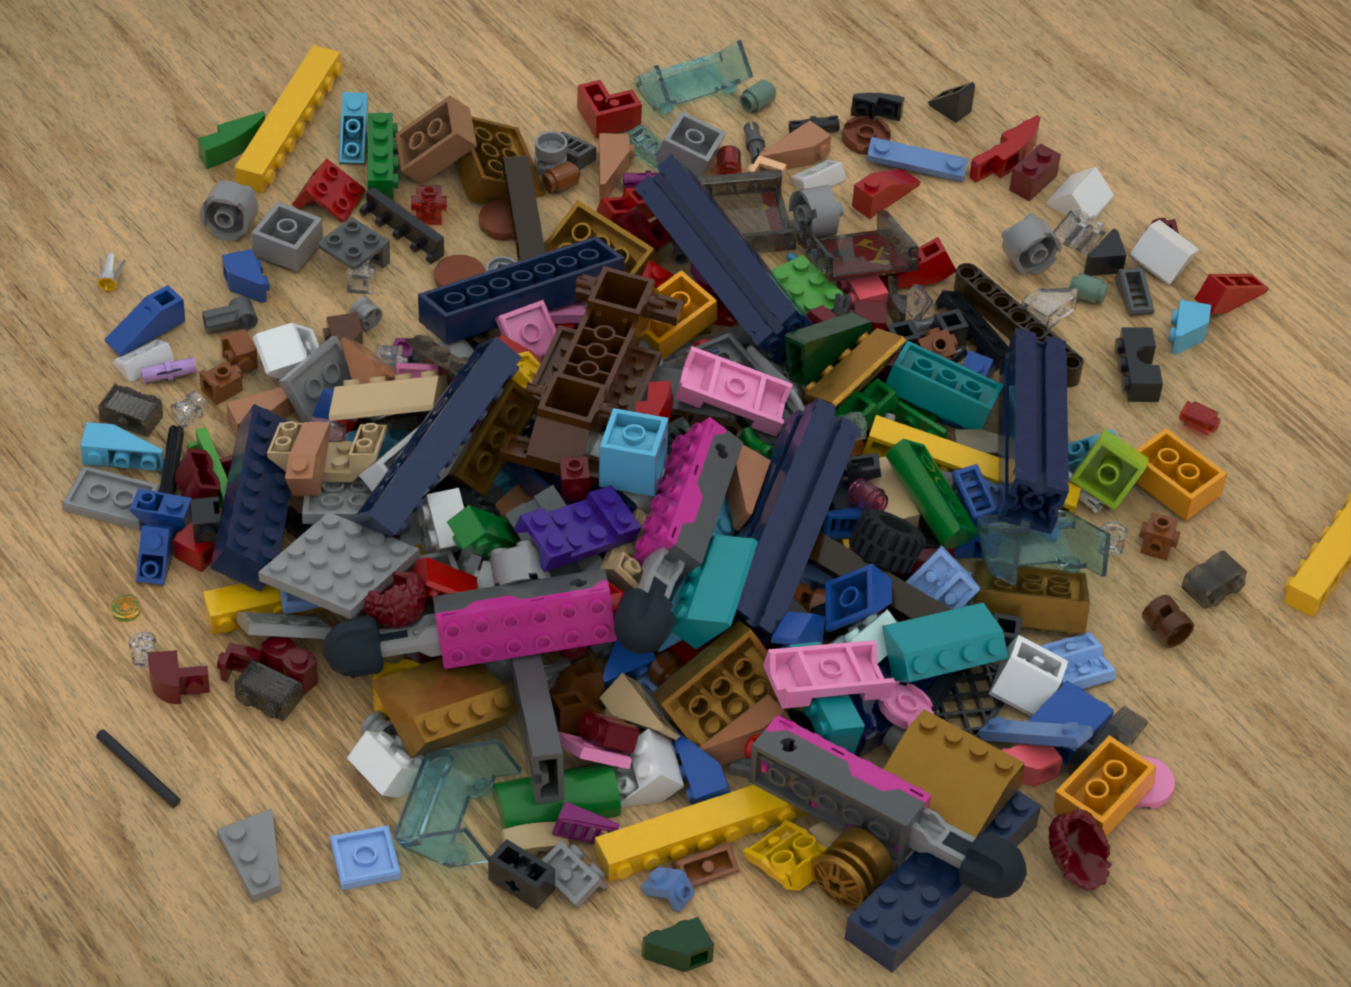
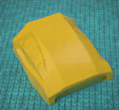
(786, 855)

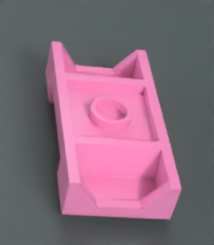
(734, 389)
(826, 671)

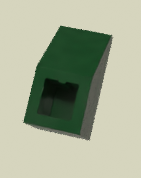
(679, 946)

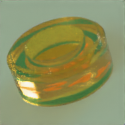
(125, 608)

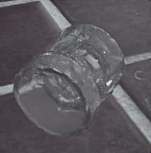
(187, 410)

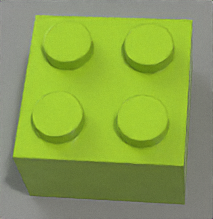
(1109, 469)

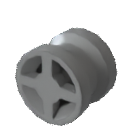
(368, 314)
(377, 722)

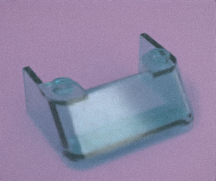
(695, 78)
(1072, 545)
(440, 799)

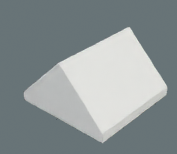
(1082, 191)
(1163, 252)

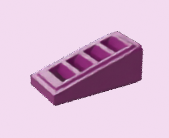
(577, 822)

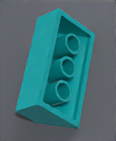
(943, 387)
(713, 590)
(943, 643)
(835, 717)

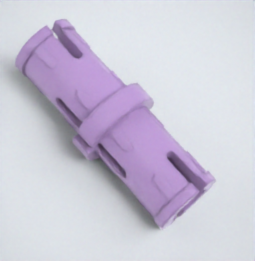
(168, 370)

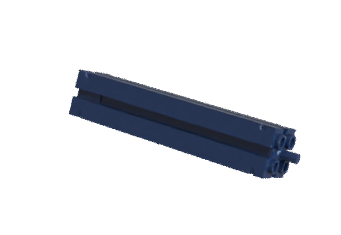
(723, 257)
(1033, 431)
(791, 511)

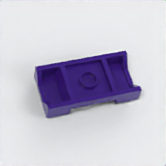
(580, 528)

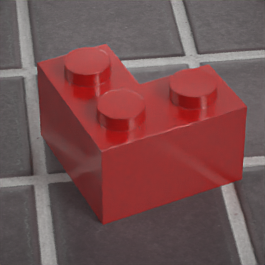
(608, 112)

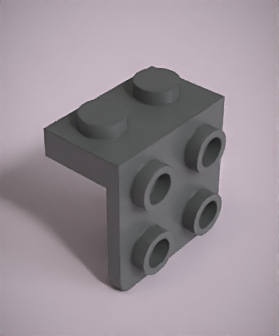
(356, 244)

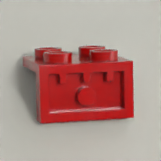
(331, 190)

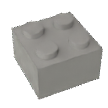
(692, 143)
(287, 236)

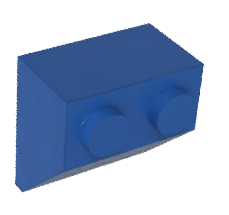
(856, 596)

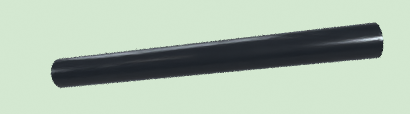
(138, 768)

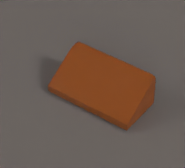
(708, 865)

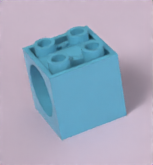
(633, 452)

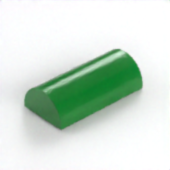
(931, 493)
(586, 786)

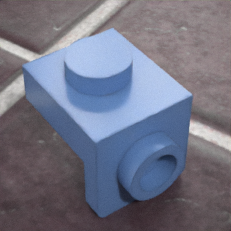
(671, 885)

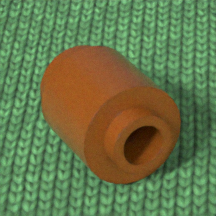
(561, 177)

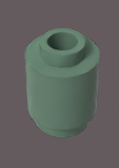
(757, 96)
(1090, 288)

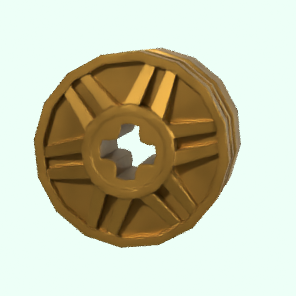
(852, 867)

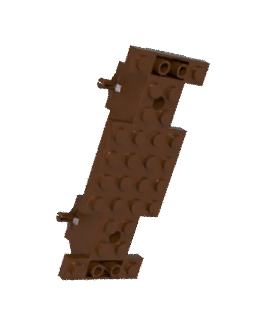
(592, 370)

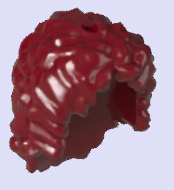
(399, 603)
(1080, 849)

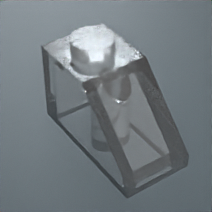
(1051, 304)

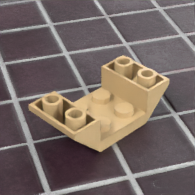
(343, 460)
(619, 561)

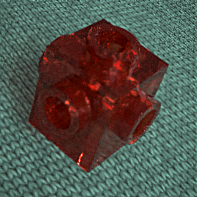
(429, 204)

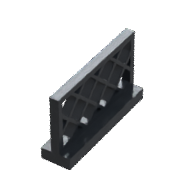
(945, 683)

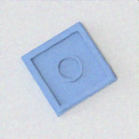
(365, 857)

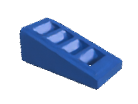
(983, 492)
(847, 514)

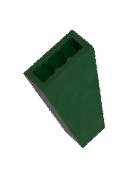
(821, 344)

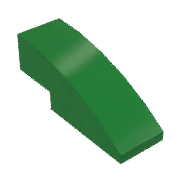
(230, 140)
(873, 401)

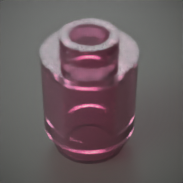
(867, 495)

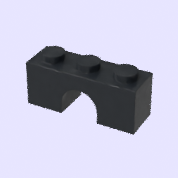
(951, 320)
(1136, 352)

